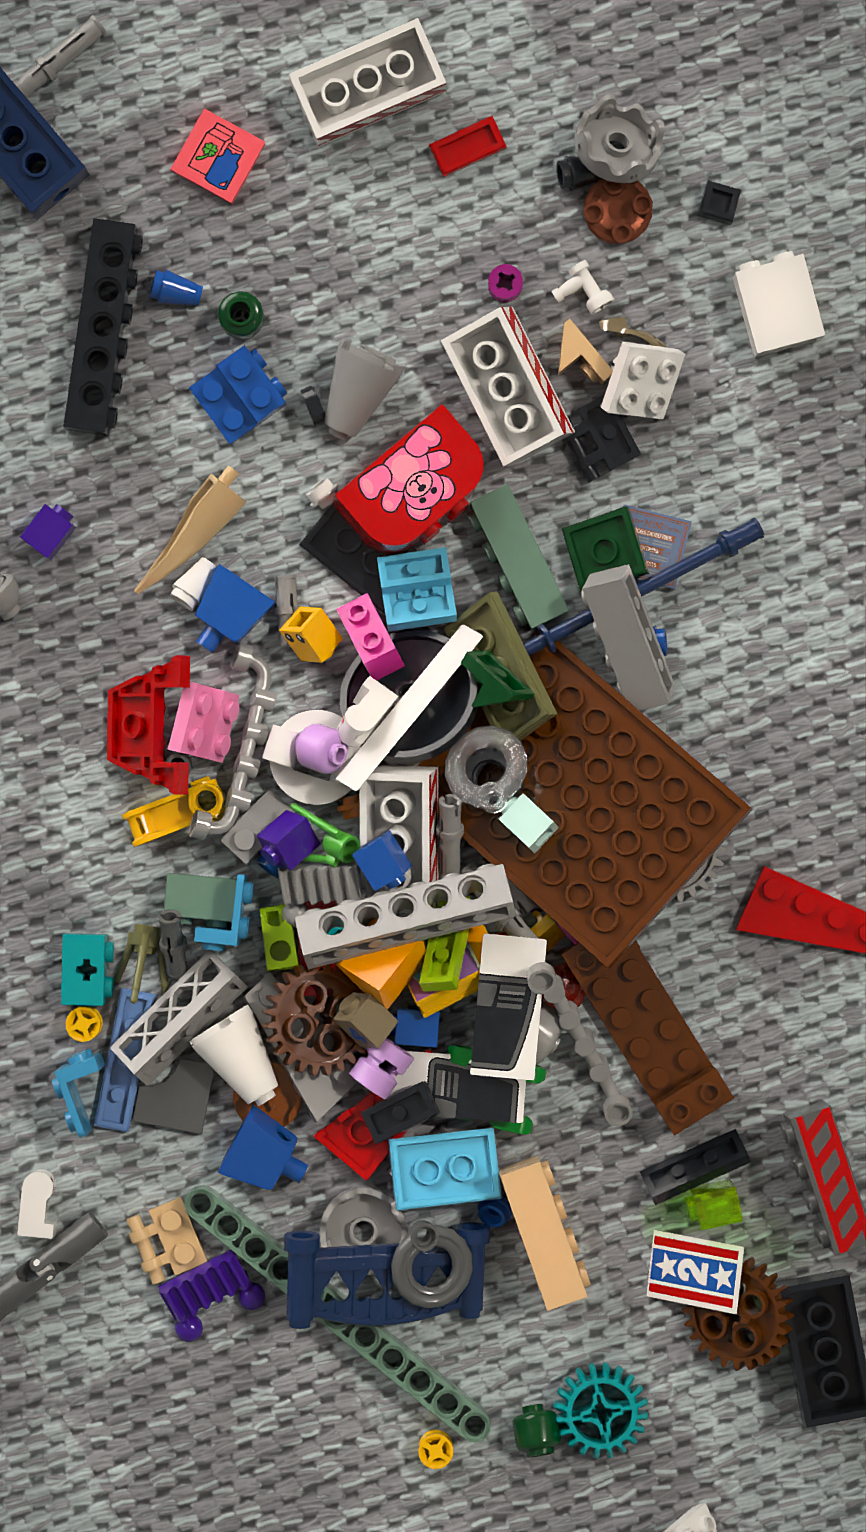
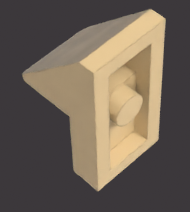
(576, 347)

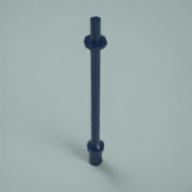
(726, 544)

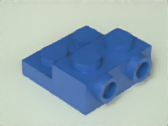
(239, 394)

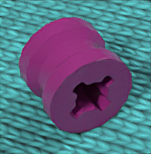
(503, 292)

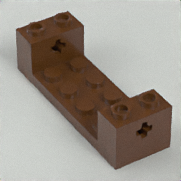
(651, 1035)

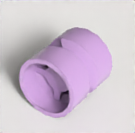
(375, 1077)

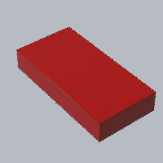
(467, 146)

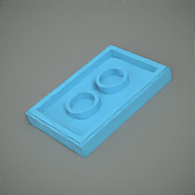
(444, 1169)

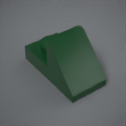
(498, 682)

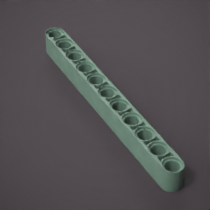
(373, 1350)

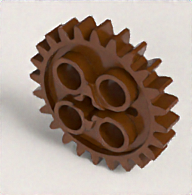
(291, 1005)
(765, 1323)

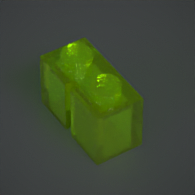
(714, 1205)

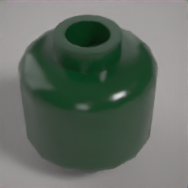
(244, 303)
(536, 1431)

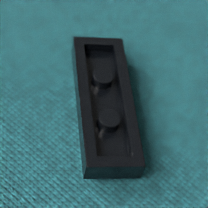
(695, 1167)

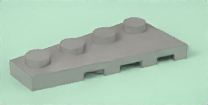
(317, 1091)

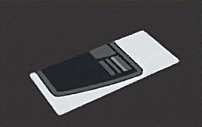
(507, 1008)
(464, 1094)

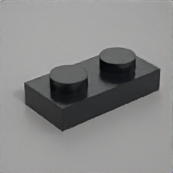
(400, 1112)

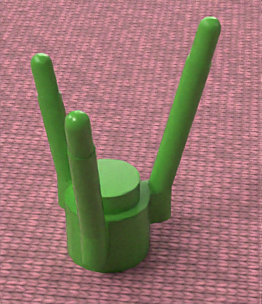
(336, 843)

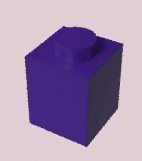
(49, 530)
(287, 840)

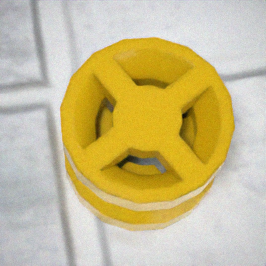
(78, 1025)
(433, 1455)

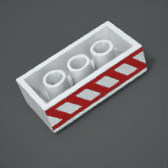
(368, 82)
(507, 386)
(407, 805)

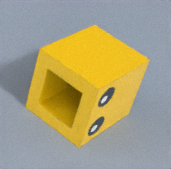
(311, 634)

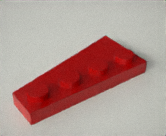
(802, 914)
(352, 1141)

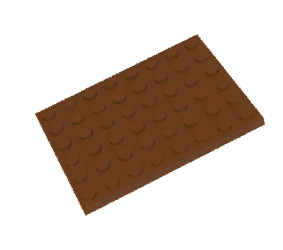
(627, 808)

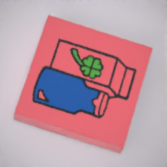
(218, 156)

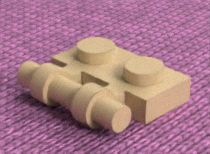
(177, 1236)

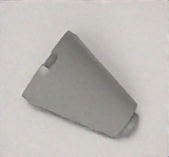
(358, 387)

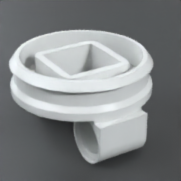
(282, 758)

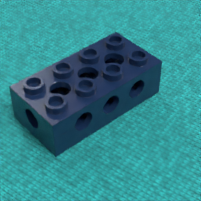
(40, 143)

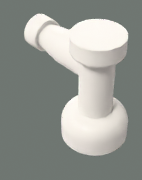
(582, 279)

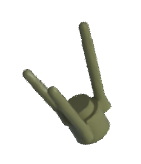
(145, 940)

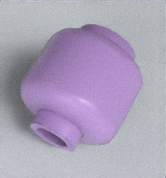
(320, 748)

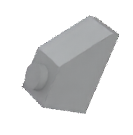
(242, 836)

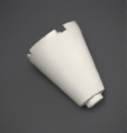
(239, 1056)

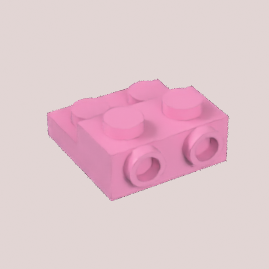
(204, 722)

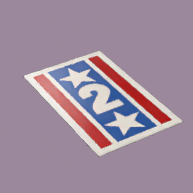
(695, 1271)

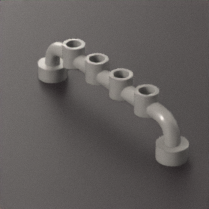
(245, 764)
(543, 980)

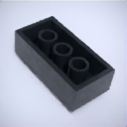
(825, 1348)

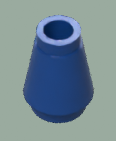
(174, 289)

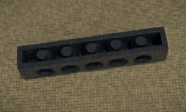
(105, 238)

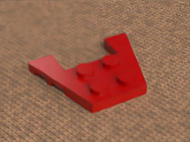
(137, 725)

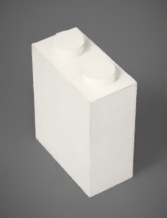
(778, 304)

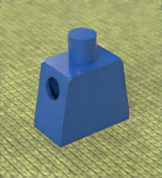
(230, 609)
(262, 1152)

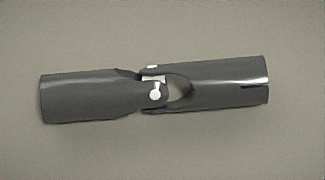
(50, 1261)

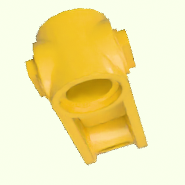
(173, 812)

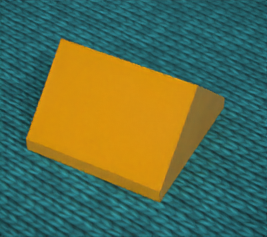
(385, 971)

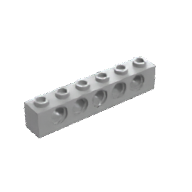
(421, 924)

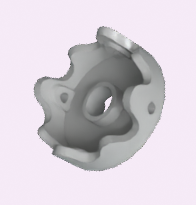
(625, 125)
(362, 1205)

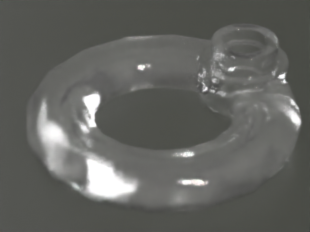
(506, 787)

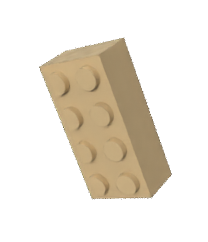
(542, 1231)

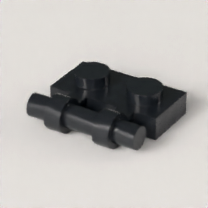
(609, 435)

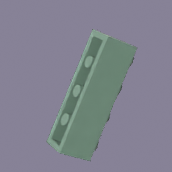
(518, 557)

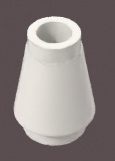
(193, 584)

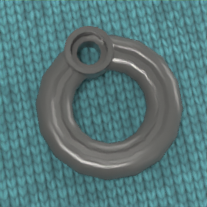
(409, 1248)

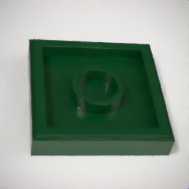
(605, 544)

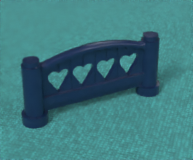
(314, 1266)

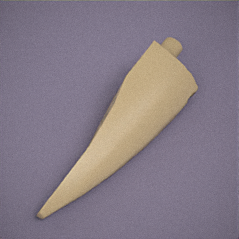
(203, 519)

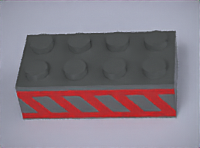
(828, 1177)

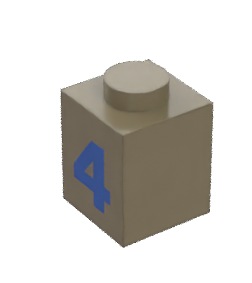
(365, 1019)

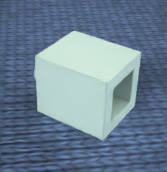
(527, 822)

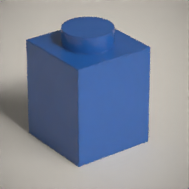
(383, 861)
(415, 1029)

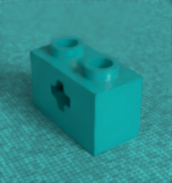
(74, 985)

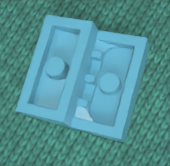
(417, 589)

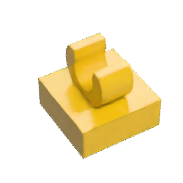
(547, 929)

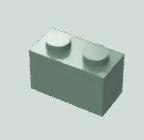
(201, 898)

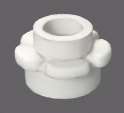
(322, 493)

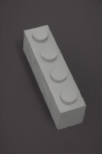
(628, 637)

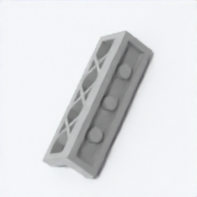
(180, 1029)

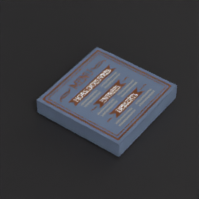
(661, 539)

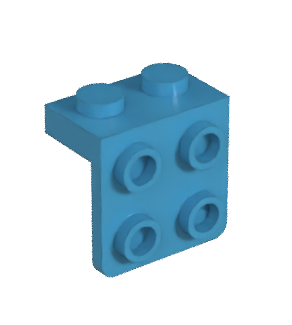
(218, 938)
(64, 1084)

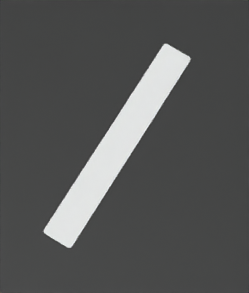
(409, 708)

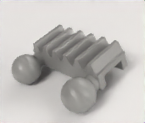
(318, 883)

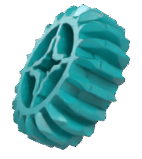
(616, 1407)

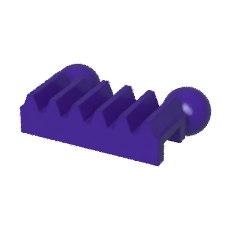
(205, 1285)

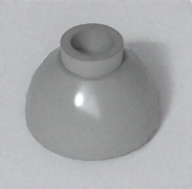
(8, 596)

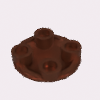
(617, 211)

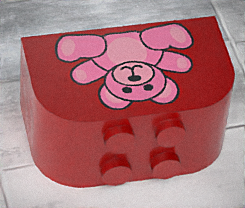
(413, 485)

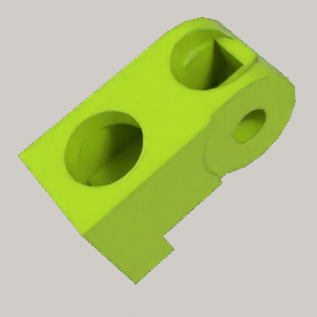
(278, 940)

